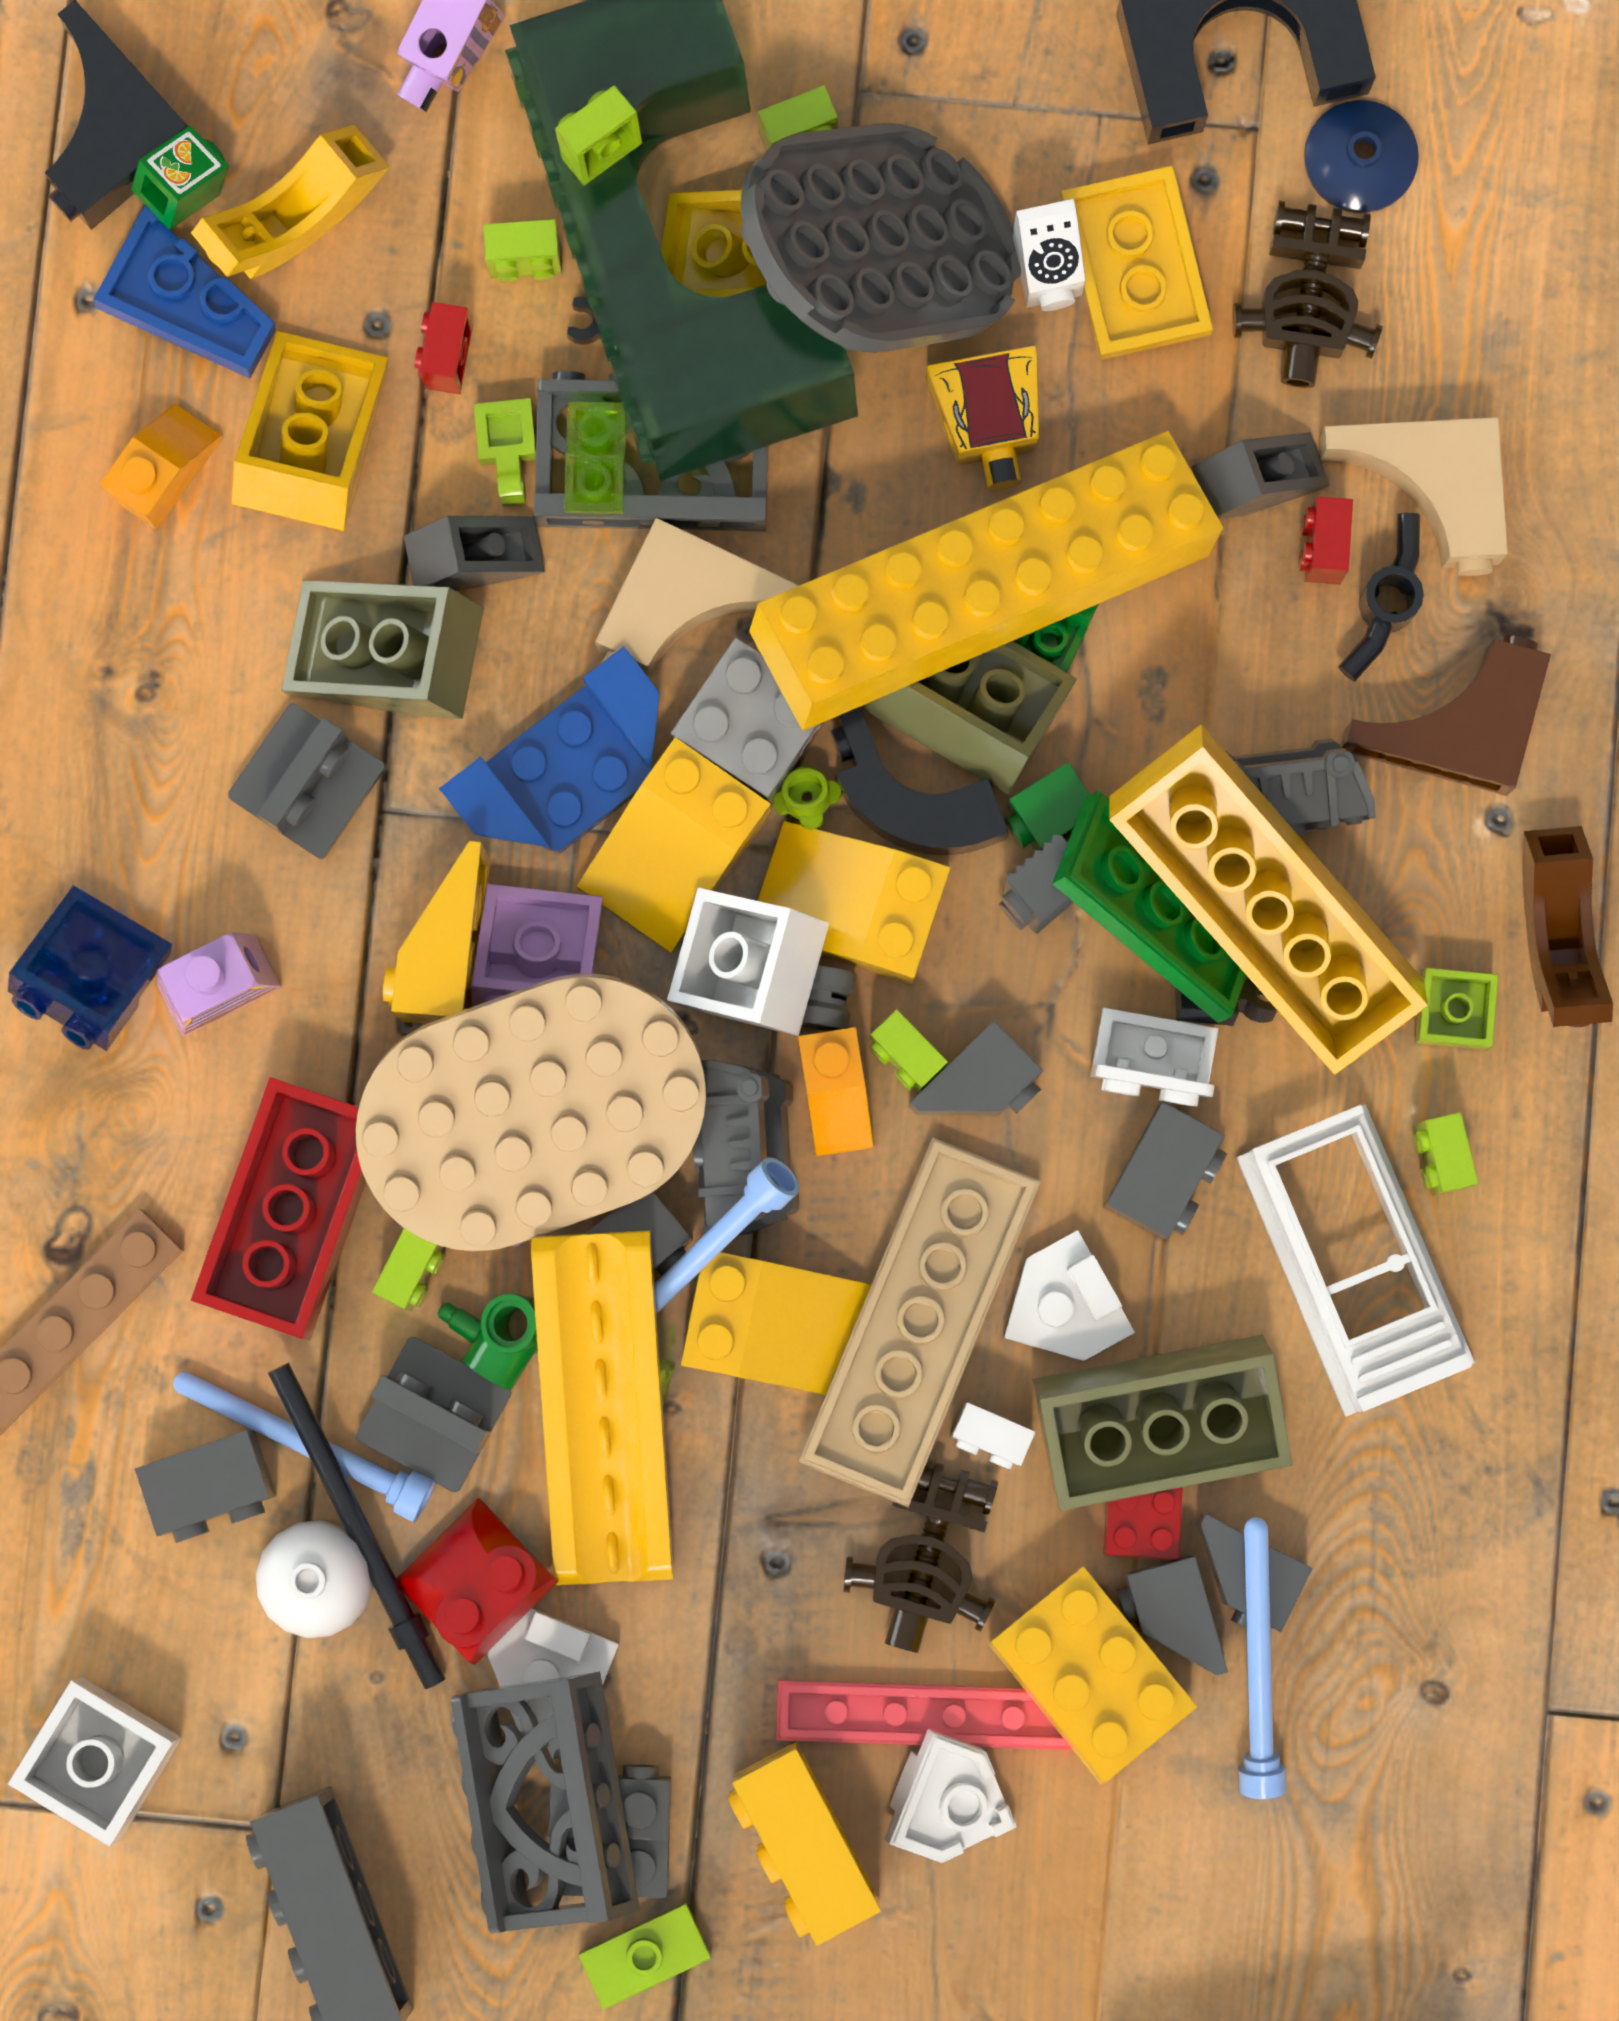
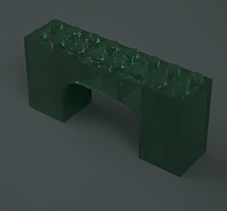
(689, 367)

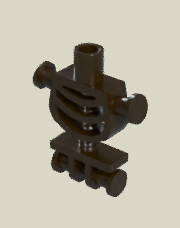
(1306, 335)
(911, 1611)

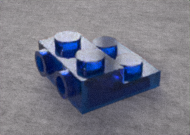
(87, 970)

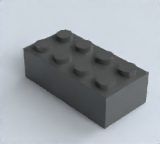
(328, 1911)

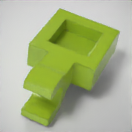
(506, 438)

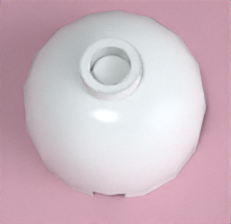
(313, 1579)

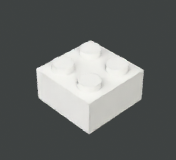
(993, 1434)

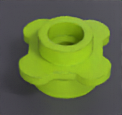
(799, 783)

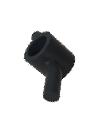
(1380, 622)

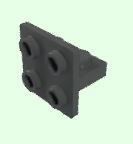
(307, 780)
(432, 1414)

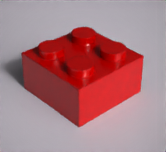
(445, 347)
(1328, 540)
(1144, 1525)

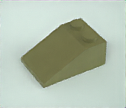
(384, 647)

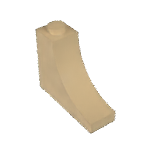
(1448, 472)
(678, 587)

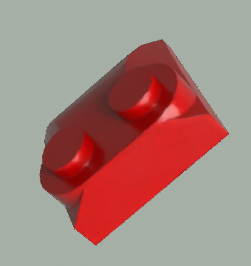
(476, 1581)

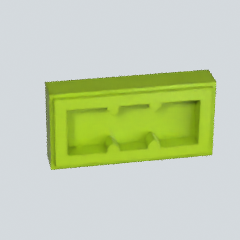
(644, 1955)

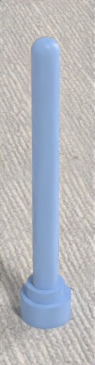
(767, 1189)
(403, 1491)
(1261, 1773)

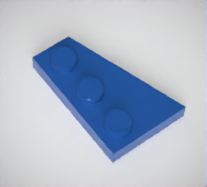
(180, 298)

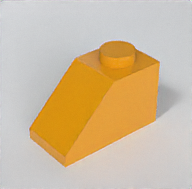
(160, 464)
(835, 1091)

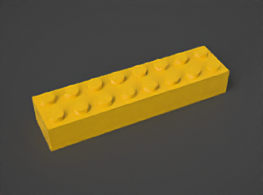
(984, 580)

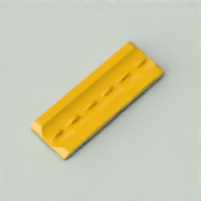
(602, 1407)

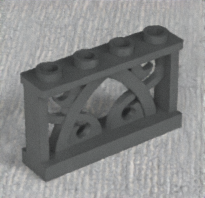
(710, 509)
(505, 1841)

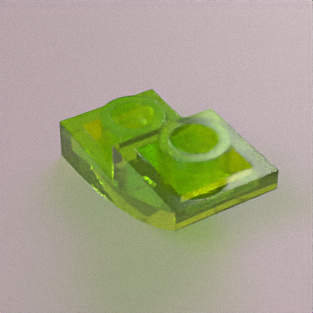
(595, 458)

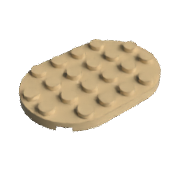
(531, 1112)

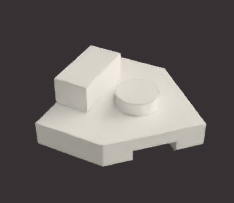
(1066, 1303)
(547, 1649)
(947, 1800)

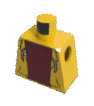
(989, 410)

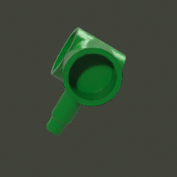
(493, 1349)

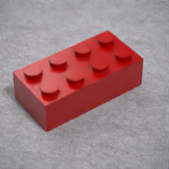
(285, 1212)

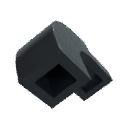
(912, 819)

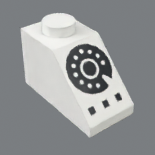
(1049, 255)

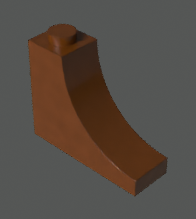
(1478, 734)

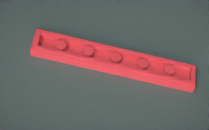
(905, 1712)

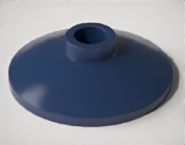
(1356, 182)

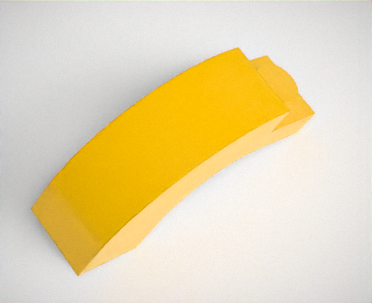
(297, 209)

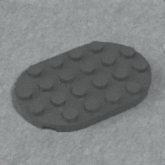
(879, 237)

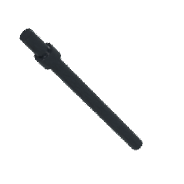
(407, 1628)

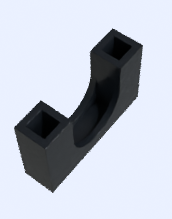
(1163, 67)

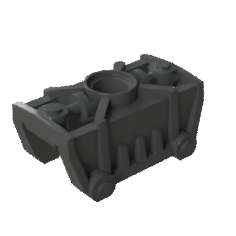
(1312, 785)
(738, 1131)

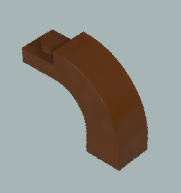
(1561, 927)

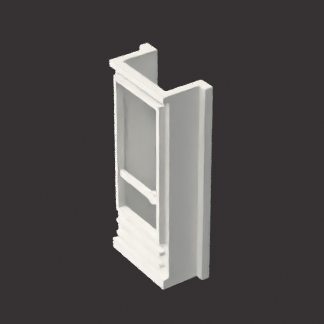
(1389, 1358)

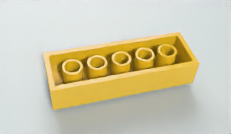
(1267, 899)

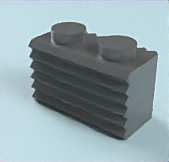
(1029, 892)

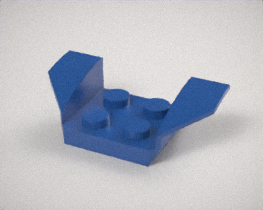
(568, 765)

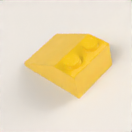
(706, 244)
(308, 431)
(672, 839)
(870, 895)
(440, 951)
(771, 1322)

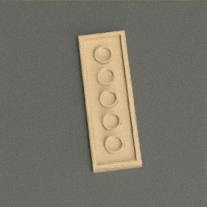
(920, 1322)

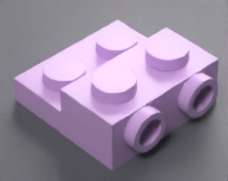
(532, 939)

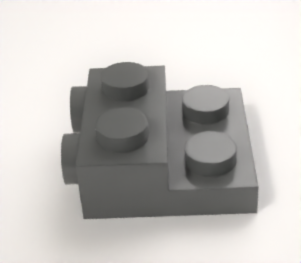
(647, 1820)

